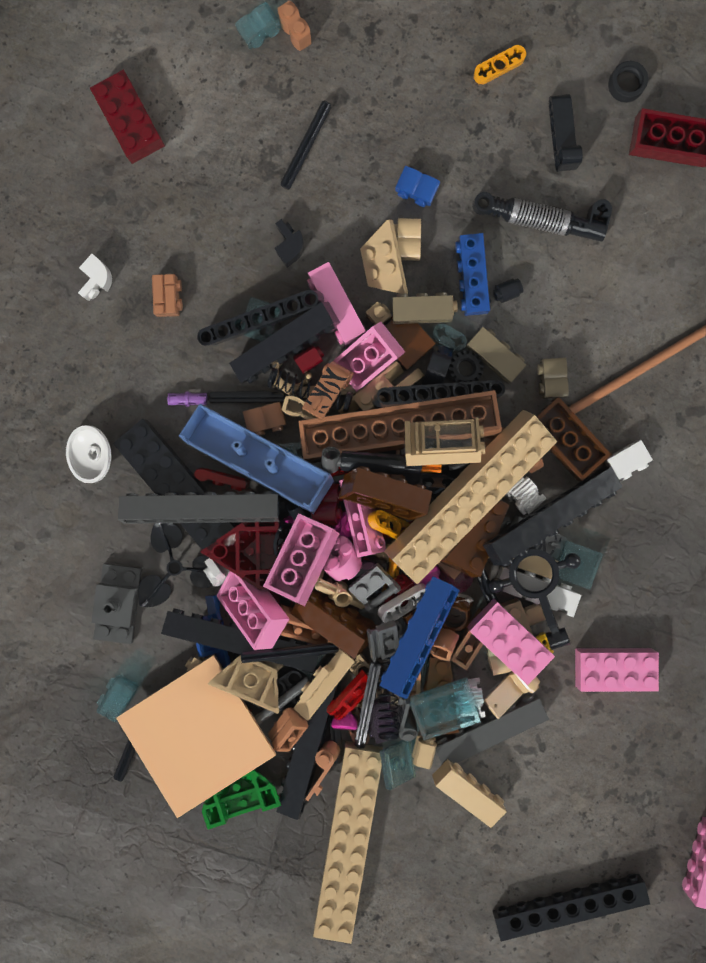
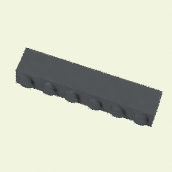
(491, 730)

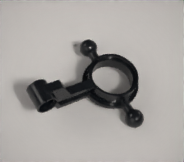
(557, 637)

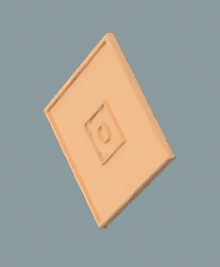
(195, 737)

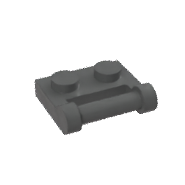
(371, 582)

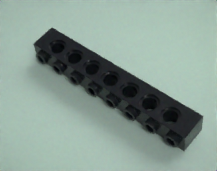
(580, 911)

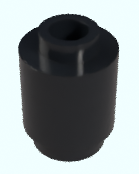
(508, 290)

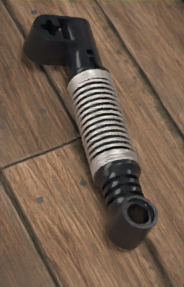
(532, 215)

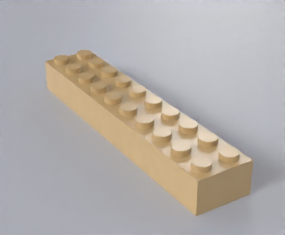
(471, 496)
(348, 843)

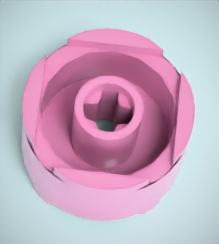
(342, 560)

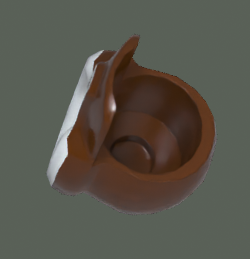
(459, 613)

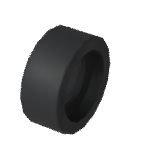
(635, 68)

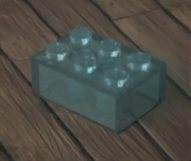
(445, 709)

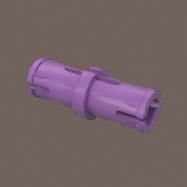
(187, 399)

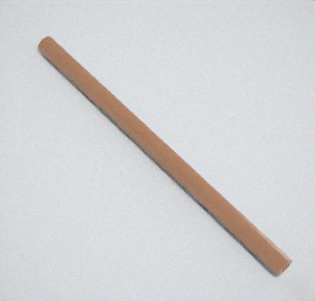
(638, 370)

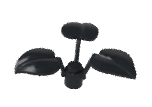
(152, 589)

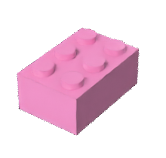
(370, 355)

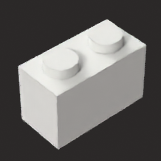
(629, 459)

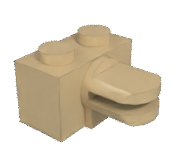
(526, 616)

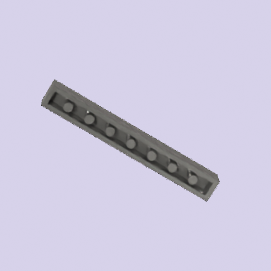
(199, 508)

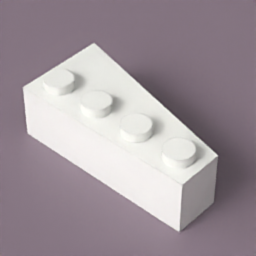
(561, 598)

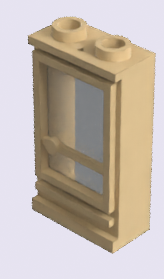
(443, 442)

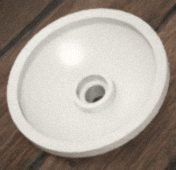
(88, 454)

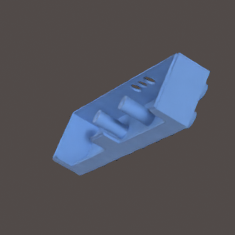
(257, 458)

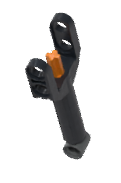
(386, 464)

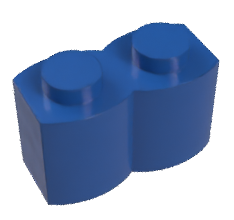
(417, 186)

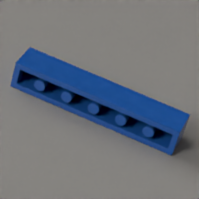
(419, 637)

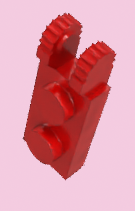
(221, 478)
(349, 697)

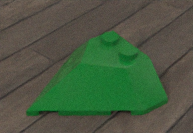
(240, 797)

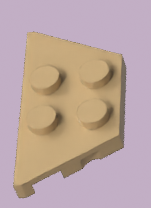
(383, 260)
(250, 682)

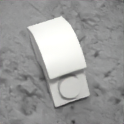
(99, 277)
(215, 572)

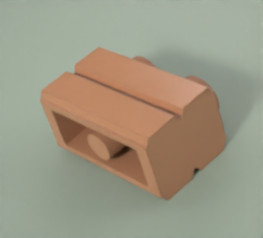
(166, 295)
(287, 730)

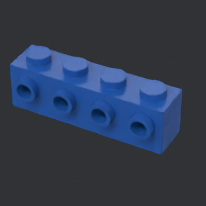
(473, 274)

